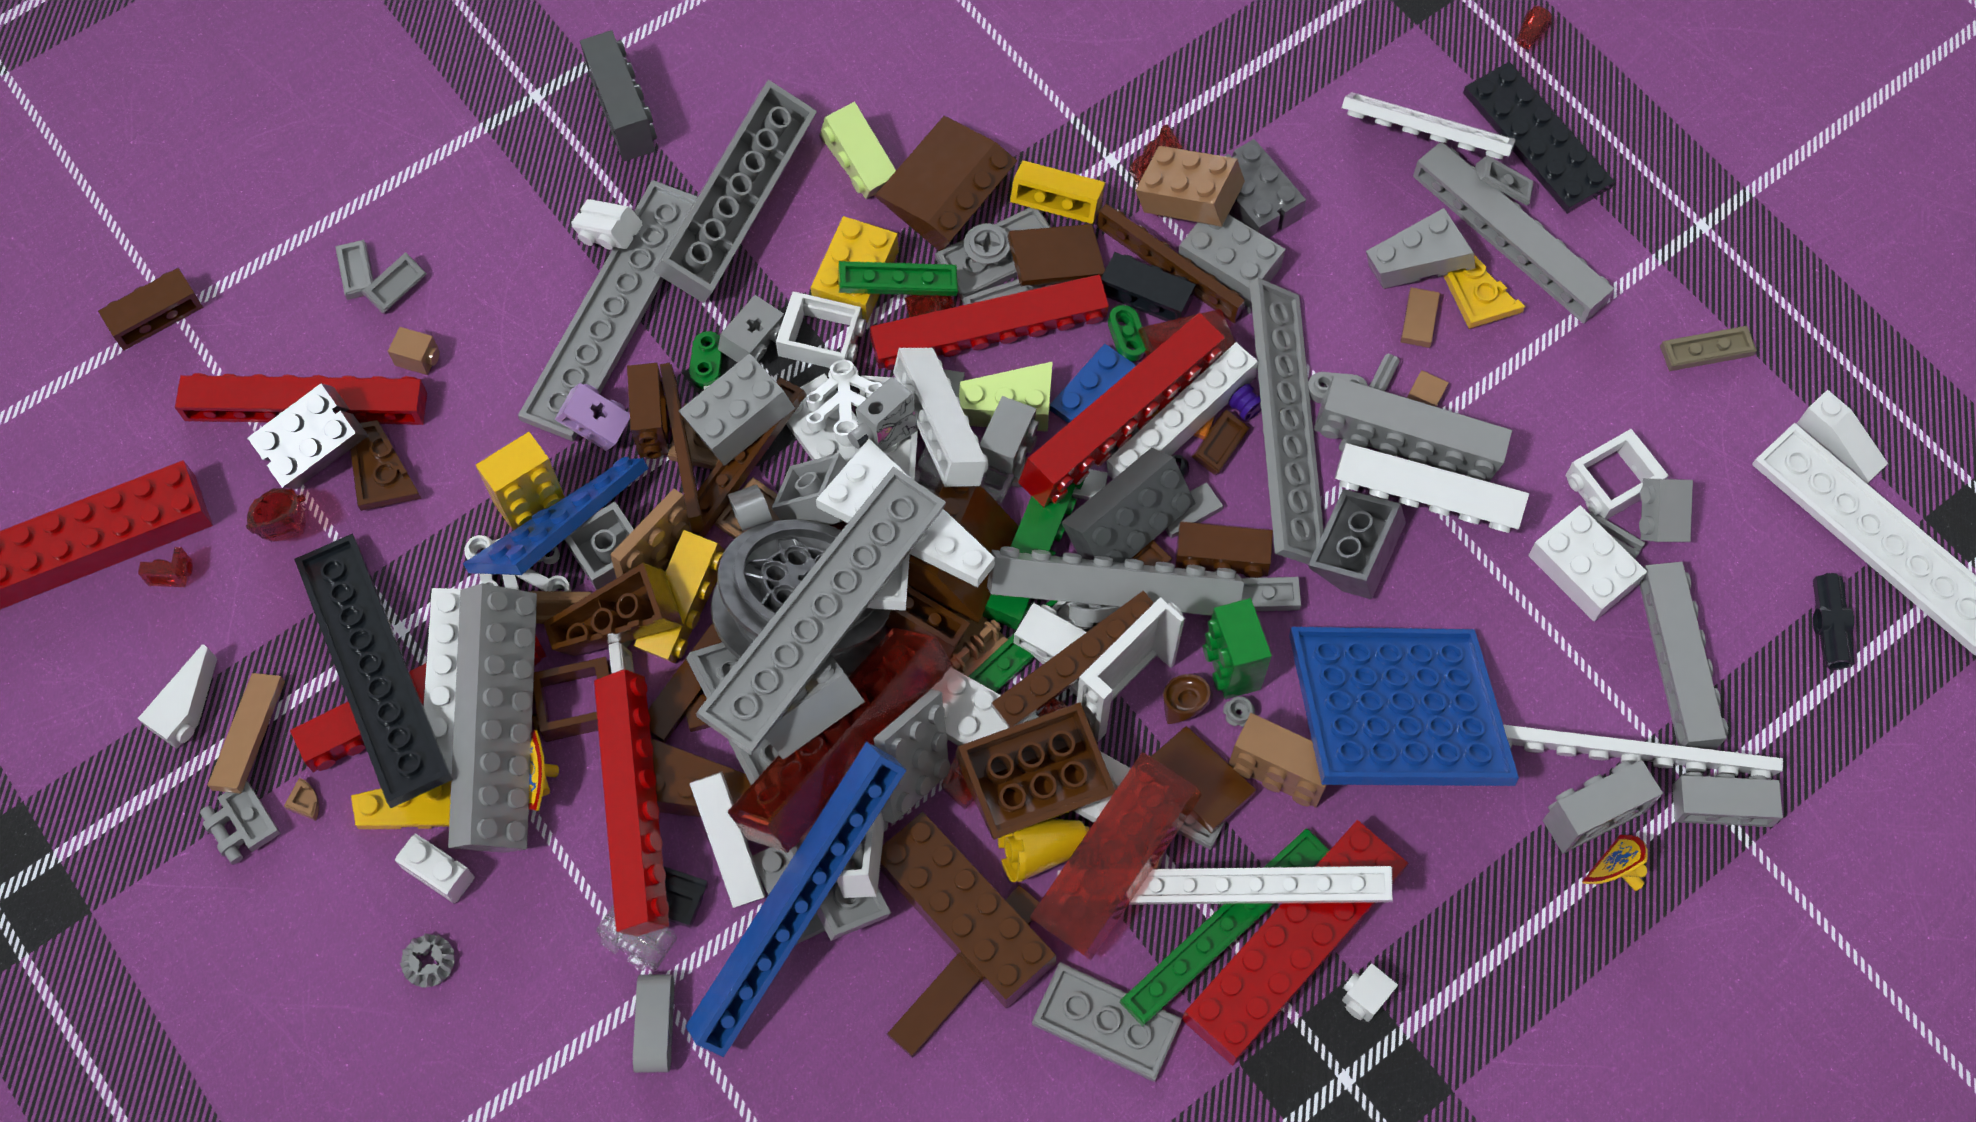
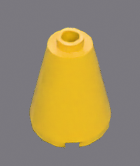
(1040, 847)

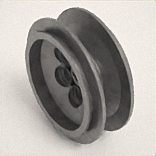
(764, 570)

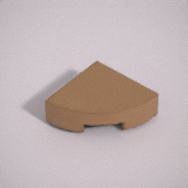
(303, 800)

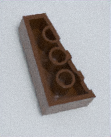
(679, 768)

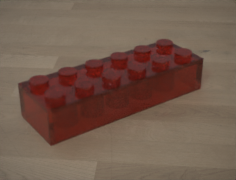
(1116, 855)

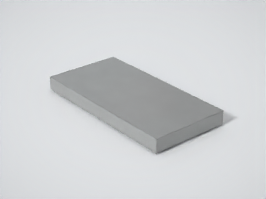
(974, 276)
(1092, 1018)

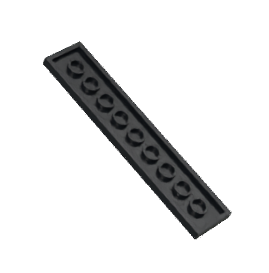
(373, 671)

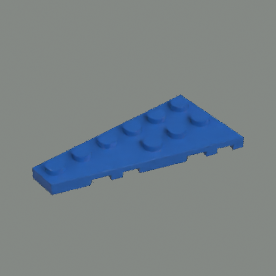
(550, 526)

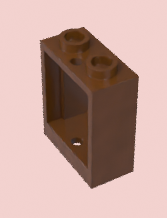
(648, 410)
(574, 725)

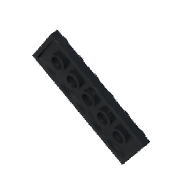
(1541, 137)

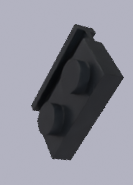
(683, 896)

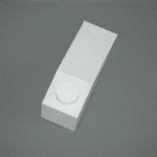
(1843, 436)
(180, 704)

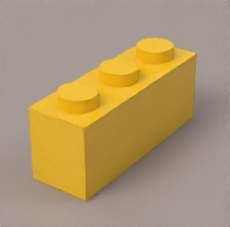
(1057, 192)

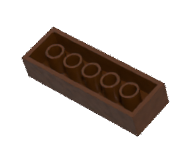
(965, 910)

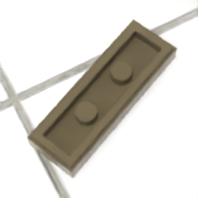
(1708, 348)

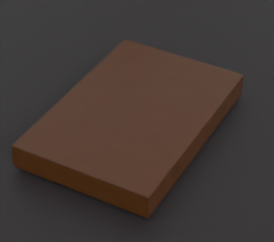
(1055, 254)
(1220, 785)

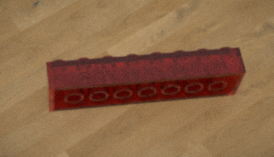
(797, 788)

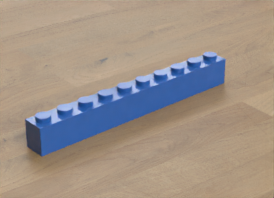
(795, 899)

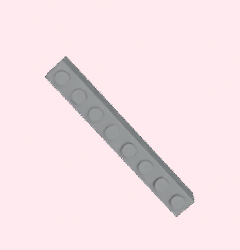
(1513, 232)
(1110, 582)

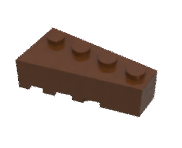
(618, 612)

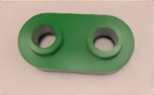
(1126, 335)
(705, 357)

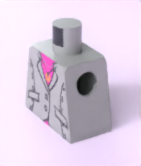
(885, 416)

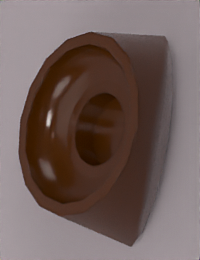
(1185, 697)

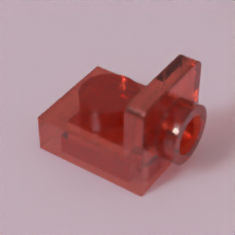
(926, 304)
(167, 574)

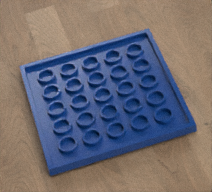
(1401, 707)

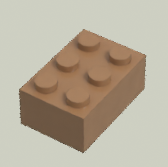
(1190, 185)
(1278, 760)

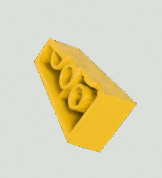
(691, 579)

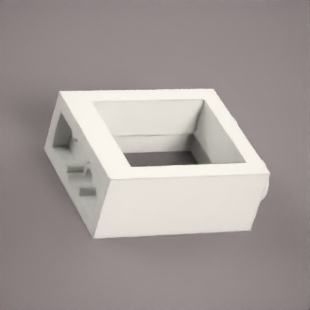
(825, 309)
(1635, 456)

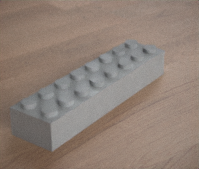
(735, 192)
(492, 719)

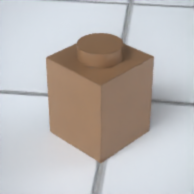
(414, 351)

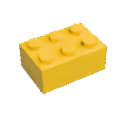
(854, 243)
(520, 480)

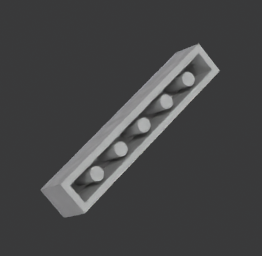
(1682, 657)

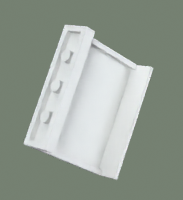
(1150, 636)

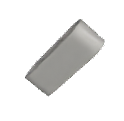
(750, 507)
(653, 1023)

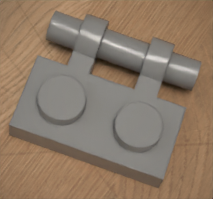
(249, 818)

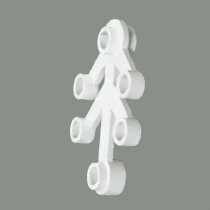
(841, 376)
(530, 576)

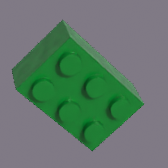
(1237, 649)

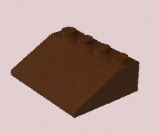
(945, 181)
(988, 525)
(1035, 771)

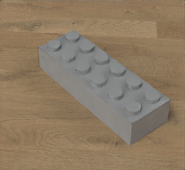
(1412, 430)

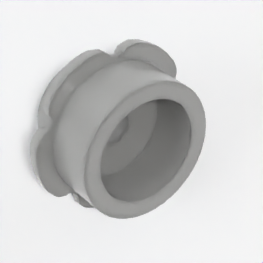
(1235, 704)

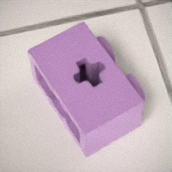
(578, 416)

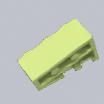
(857, 149)
(1026, 385)

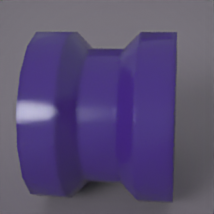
(1246, 402)

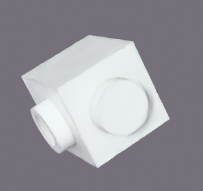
(1367, 992)

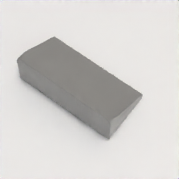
(1505, 179)

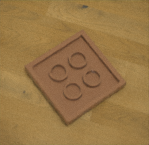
(654, 537)

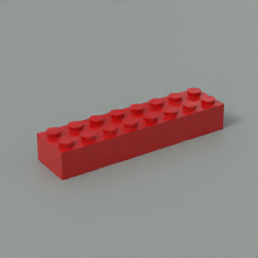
(1120, 411)
(100, 532)
(1284, 954)

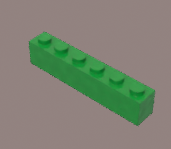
(1036, 532)

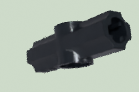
(1833, 621)

